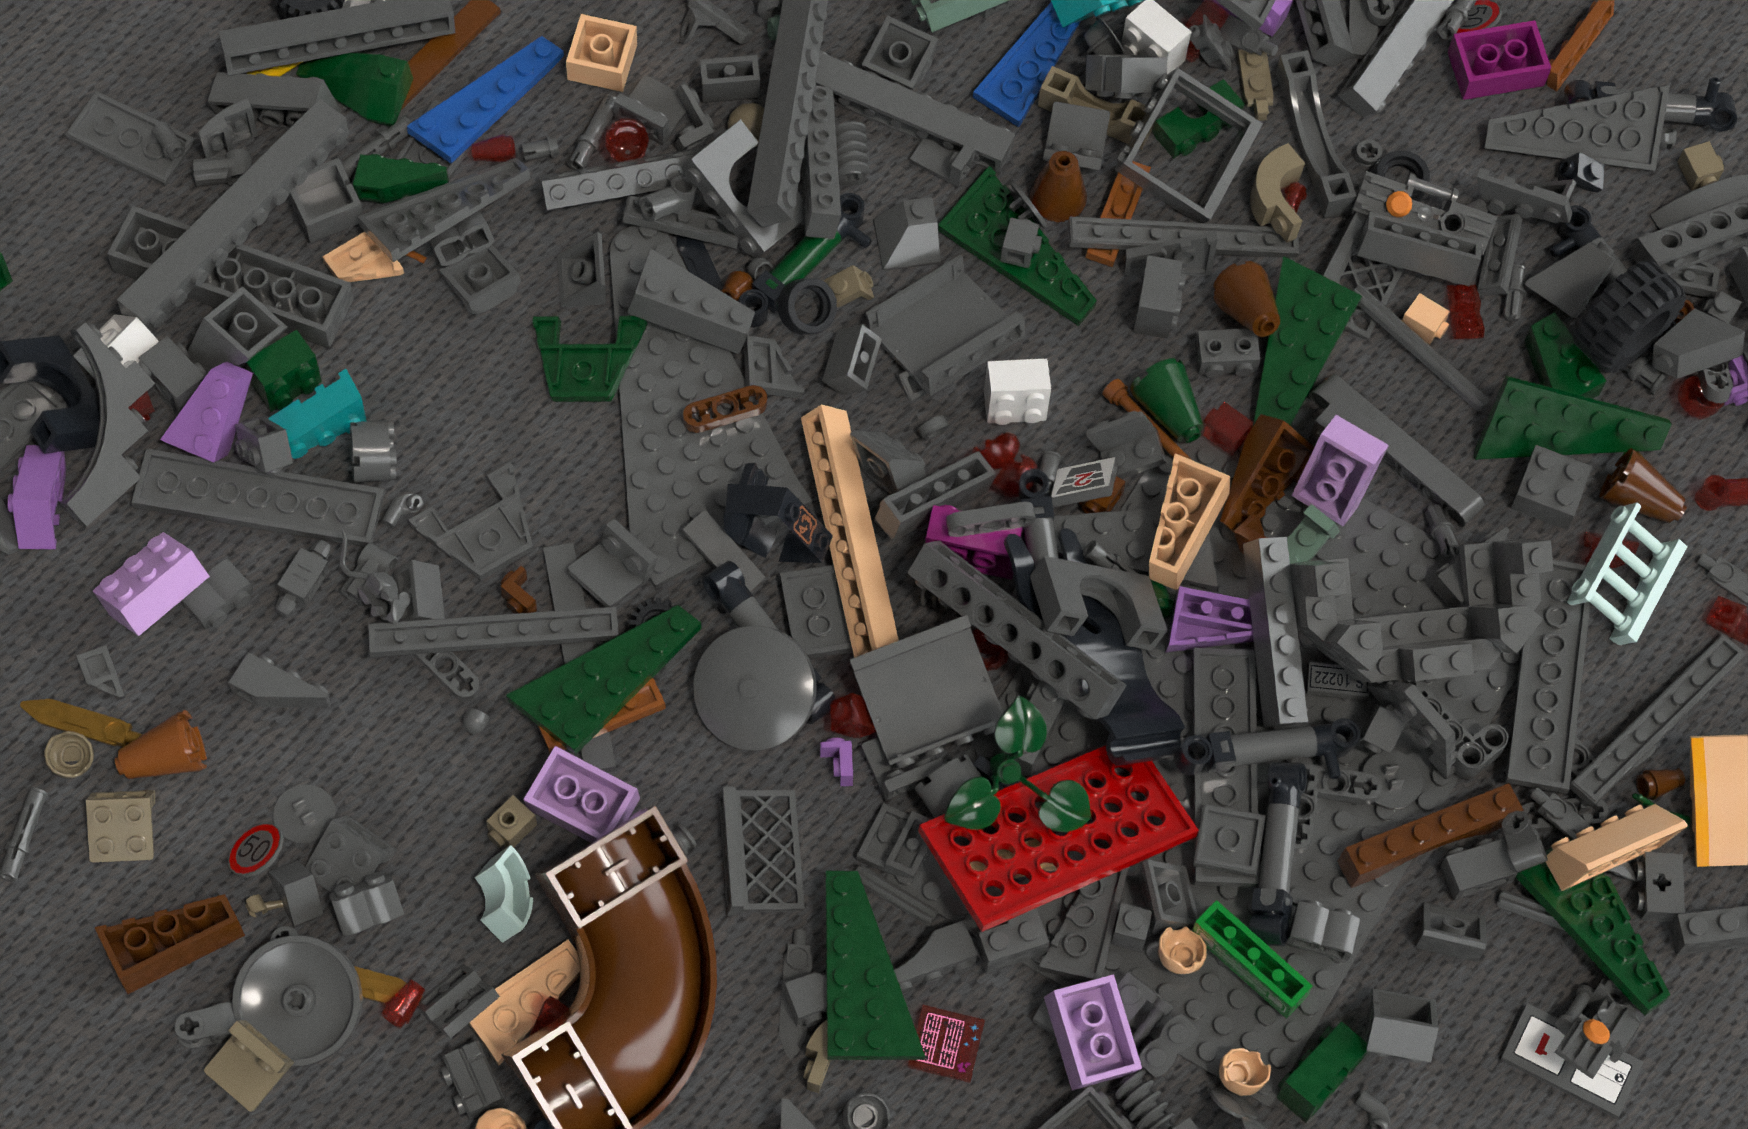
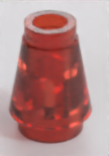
(496, 149)
(402, 1004)

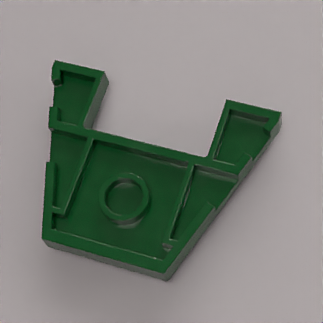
(586, 370)

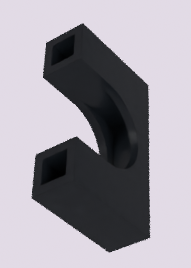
(51, 363)

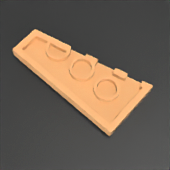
(521, 999)

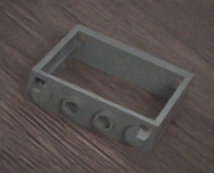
(1216, 104)

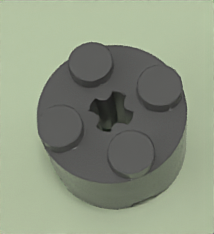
(373, 451)
(945, 783)

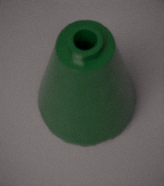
(1170, 399)

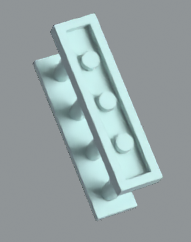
(1652, 577)

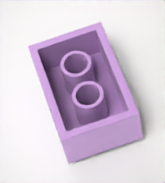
(1340, 470)
(150, 583)
(580, 796)
(1092, 1032)

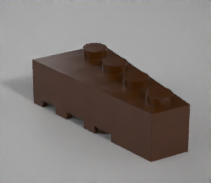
(168, 940)

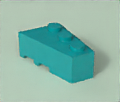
(1077, 10)
(321, 416)

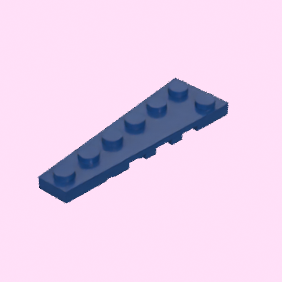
(1021, 72)
(475, 108)

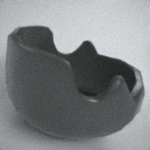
(862, 1109)

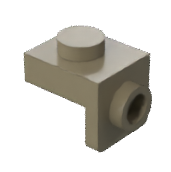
(850, 285)

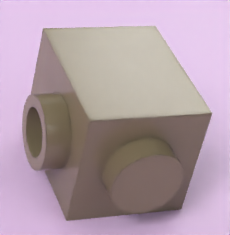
(1700, 165)
(510, 823)

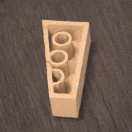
(1187, 514)

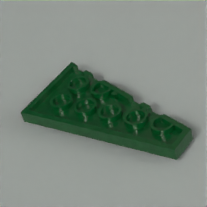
(980, 227)
(1311, 323)
(1563, 423)
(1601, 927)
(863, 994)

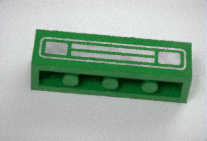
(1252, 959)

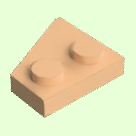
(360, 261)

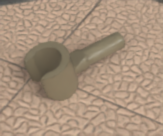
(256, 904)

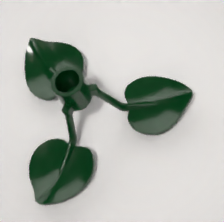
(1017, 731)

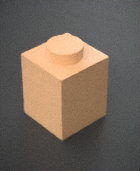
(1426, 318)

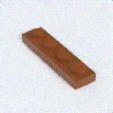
(1583, 37)
(1119, 205)
(643, 704)

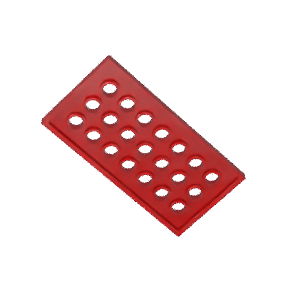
(1053, 849)

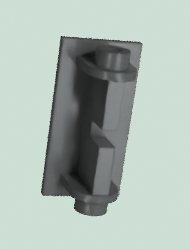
(1211, 44)

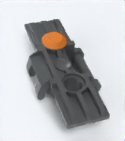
(1394, 200)
(1591, 1040)

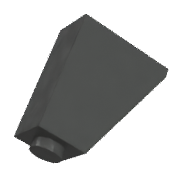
(1574, 278)
(1697, 344)

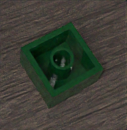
(284, 371)

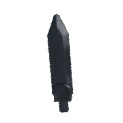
(698, 260)

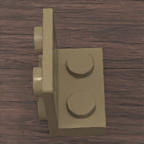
(120, 826)
(248, 1065)

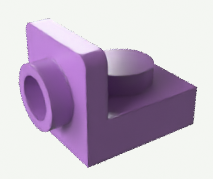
(1739, 375)
(843, 765)

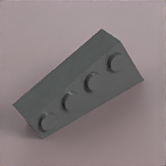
(689, 305)

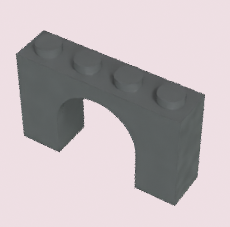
(711, 173)
(1127, 594)

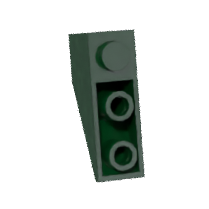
(392, 179)

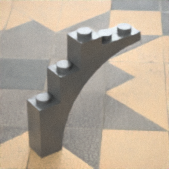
(119, 427)

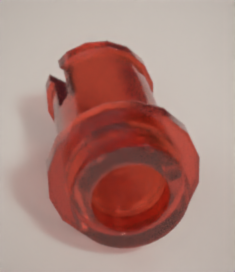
(1295, 195)

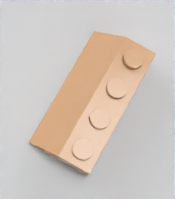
(1612, 844)

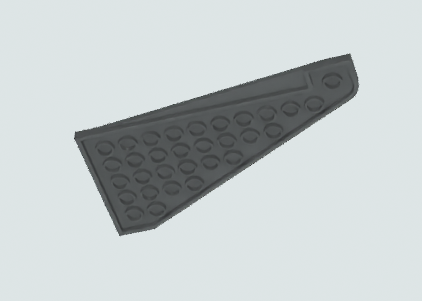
(666, 466)

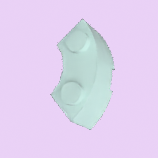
(506, 894)

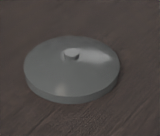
(754, 688)
(300, 997)

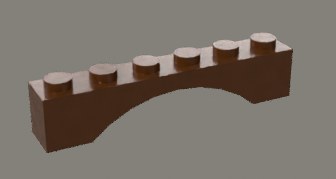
(1395, 847)

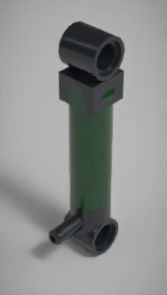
(803, 260)

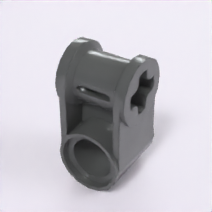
(1523, 841)
(209, 1025)

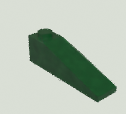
(364, 82)

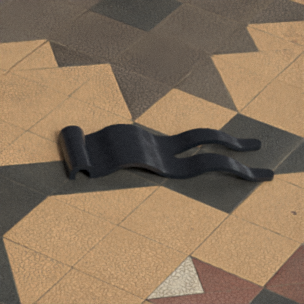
(1140, 722)

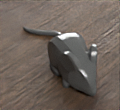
(379, 591)

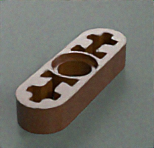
(748, 409)

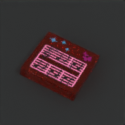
(948, 1043)

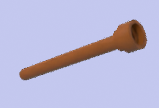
(1117, 393)

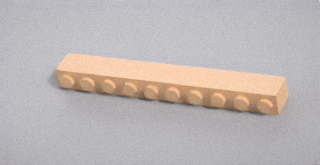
(850, 523)

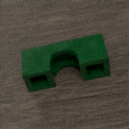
(1181, 133)

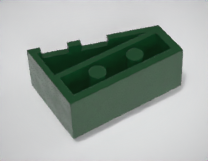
(1321, 1071)

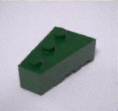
(1560, 361)

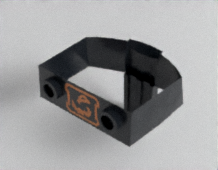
(755, 498)

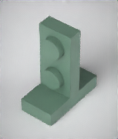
(1310, 535)

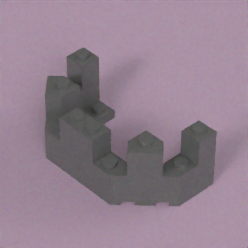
(1497, 616)

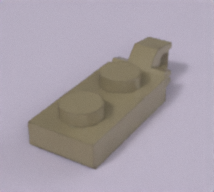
(1256, 82)

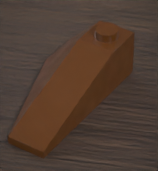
(1267, 465)

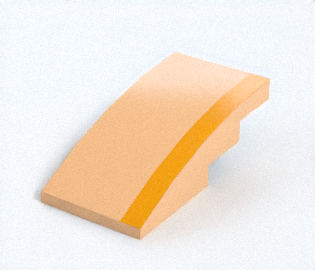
(1719, 799)

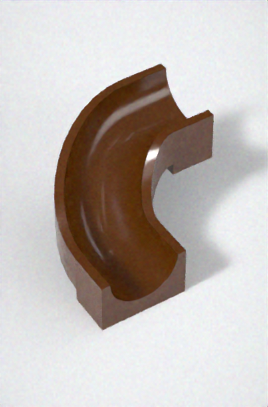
(641, 987)

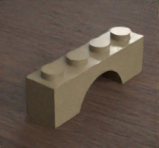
(1067, 88)

